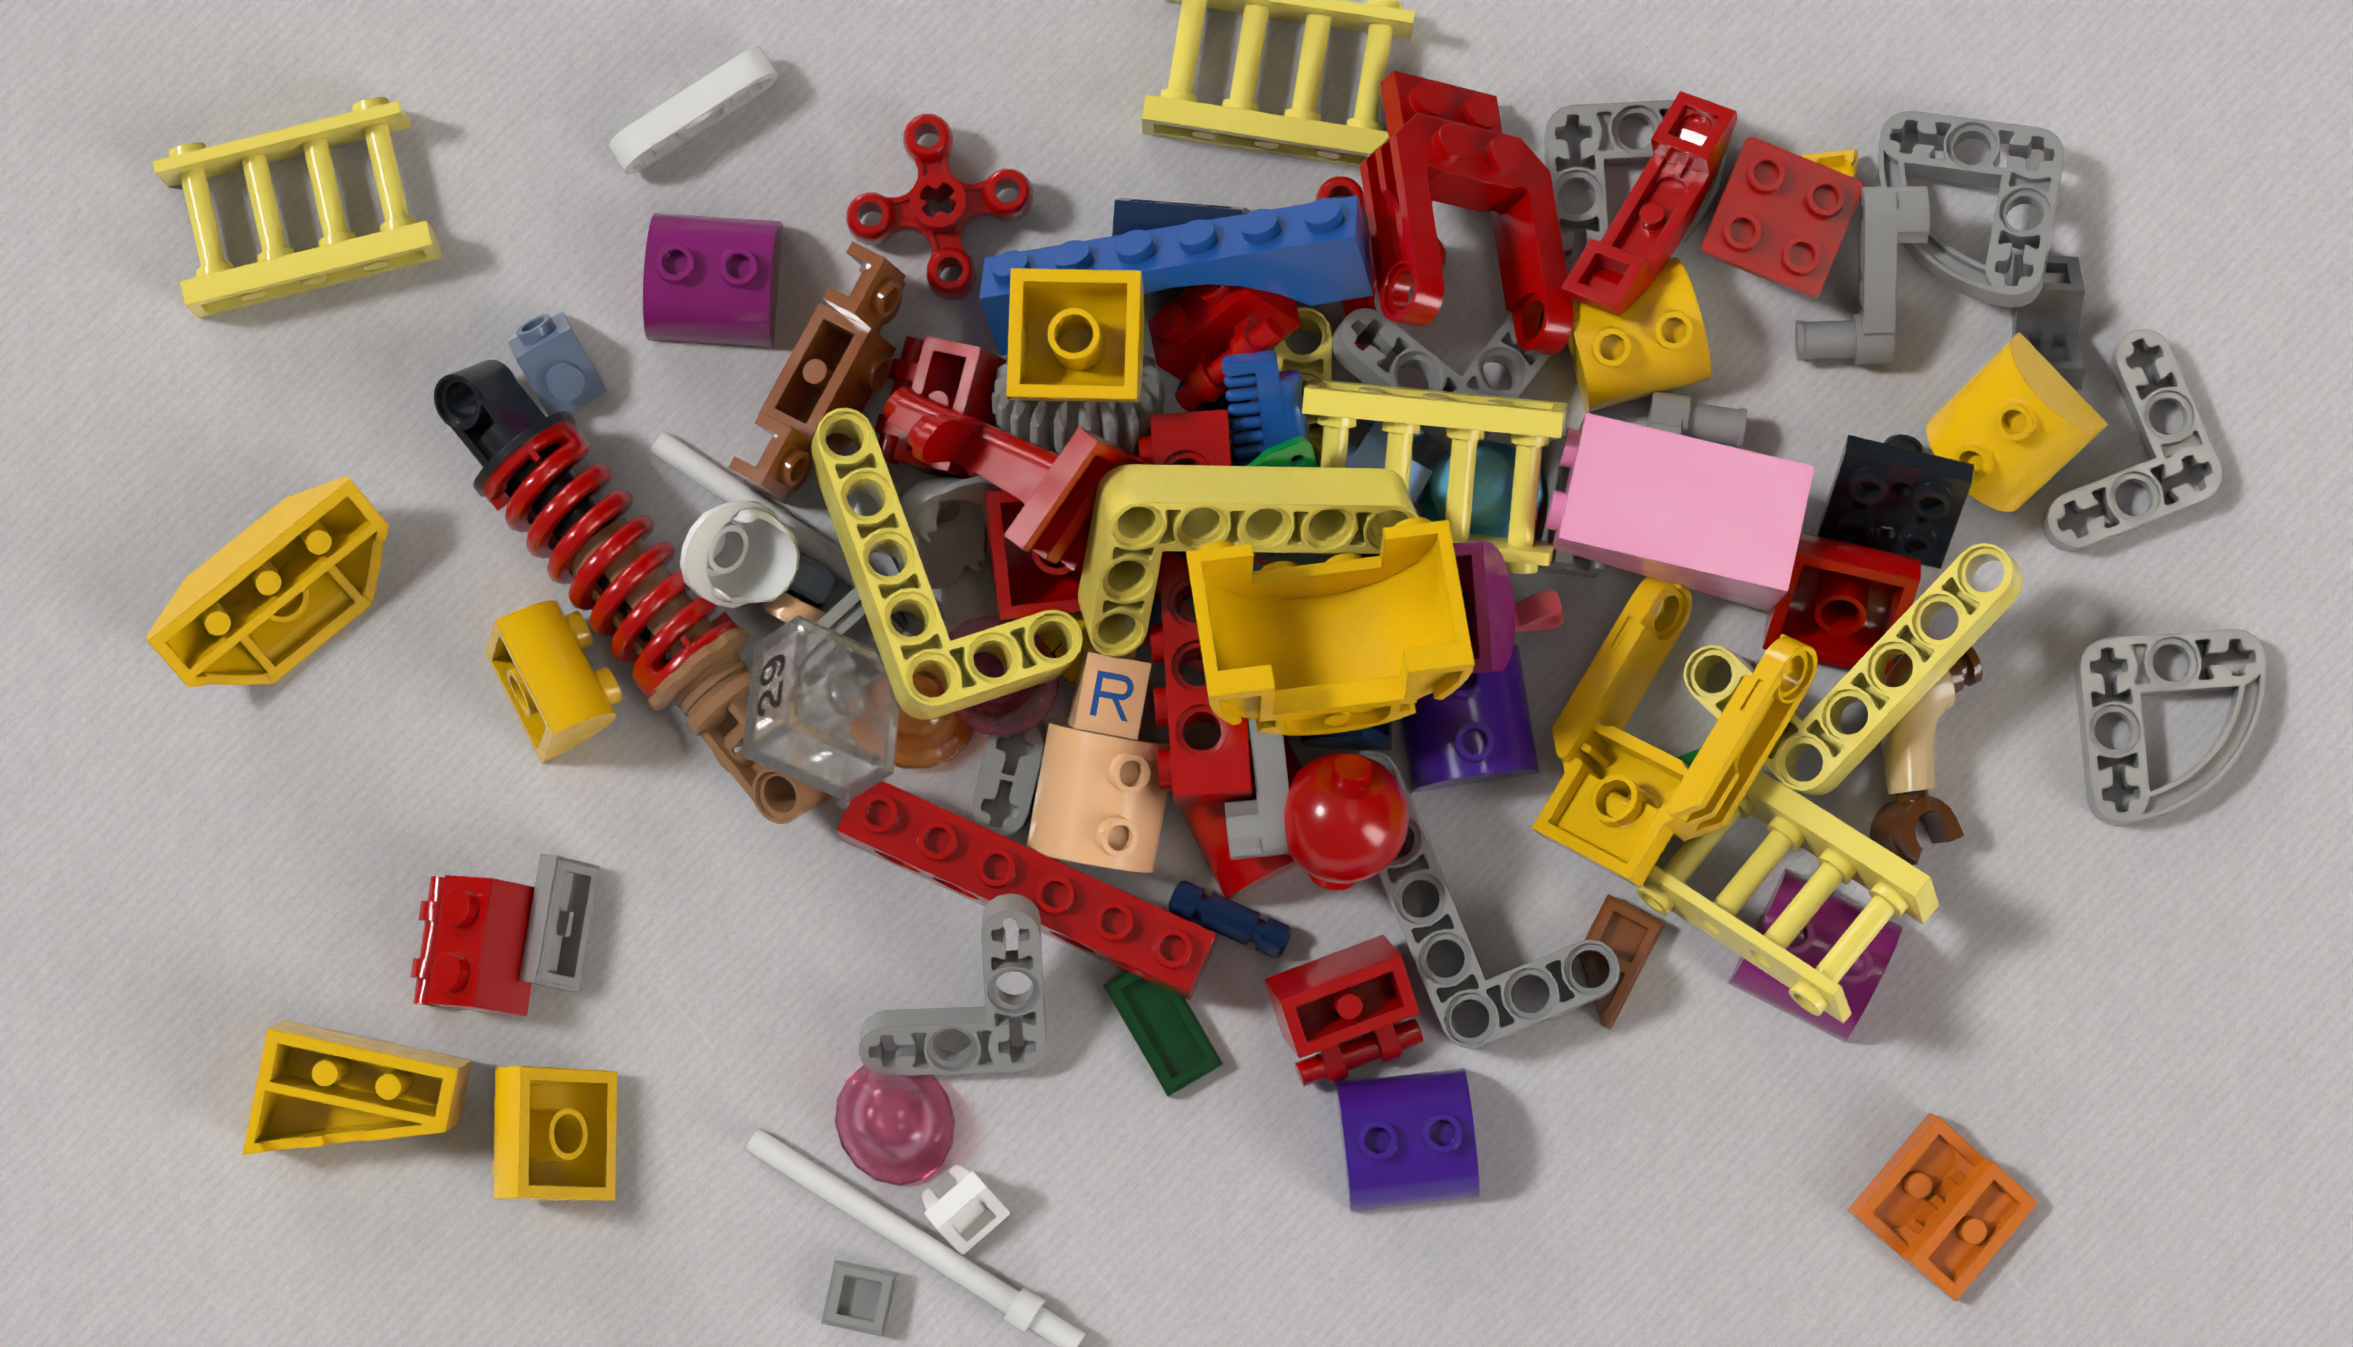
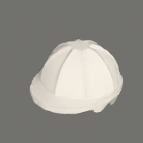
(739, 555)

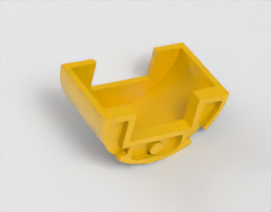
(1333, 638)

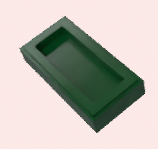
(1164, 1031)

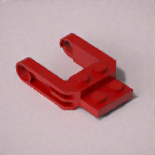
(1452, 151)

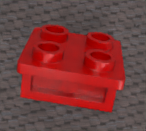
(1782, 217)

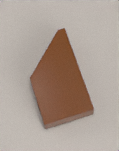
(1631, 938)

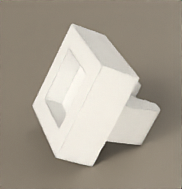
(964, 1211)

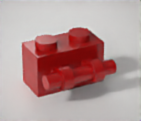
(1216, 322)
(949, 374)
(473, 945)
(1342, 999)

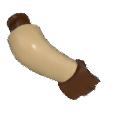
(1910, 763)

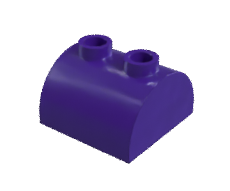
(1473, 733)
(1408, 1139)

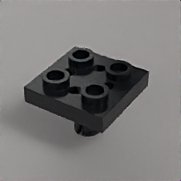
(1897, 489)

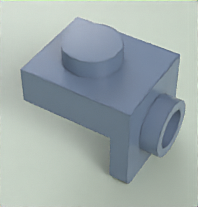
(556, 363)

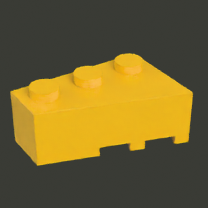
(349, 1088)

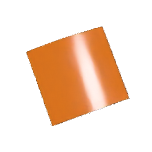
(1942, 1206)

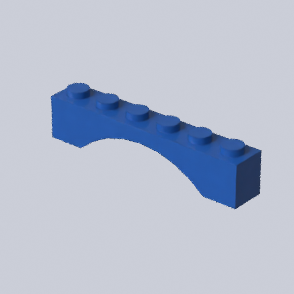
(1299, 251)

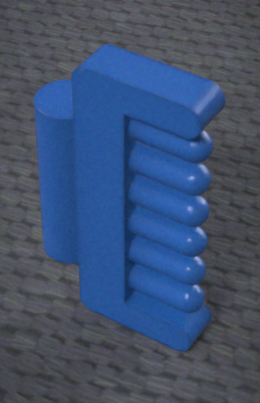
(1278, 403)

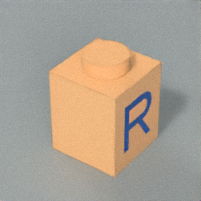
(1109, 694)

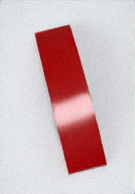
(1658, 208)

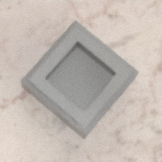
(860, 1298)

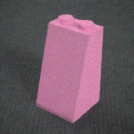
(1681, 509)

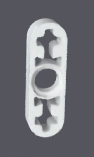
(693, 110)

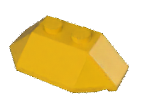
(275, 590)

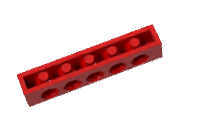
(1223, 770)
(1069, 902)

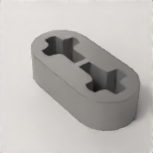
(1023, 783)

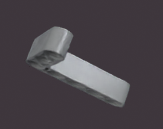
(1471, 982)

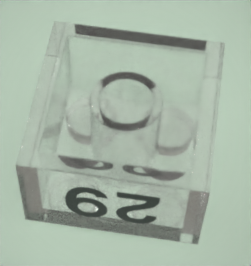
(821, 709)

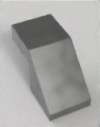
(2054, 316)

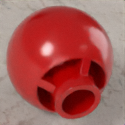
(1344, 819)

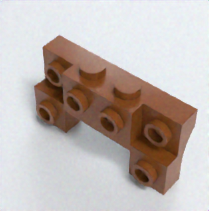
(830, 368)

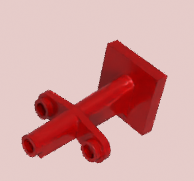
(1053, 487)

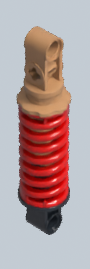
(613, 571)

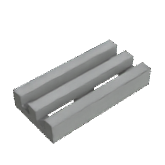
(559, 923)

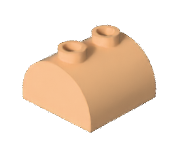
(1098, 800)

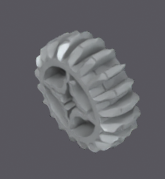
(1054, 422)

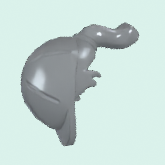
(947, 528)

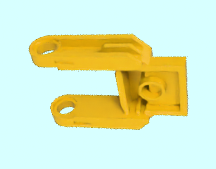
(1629, 797)

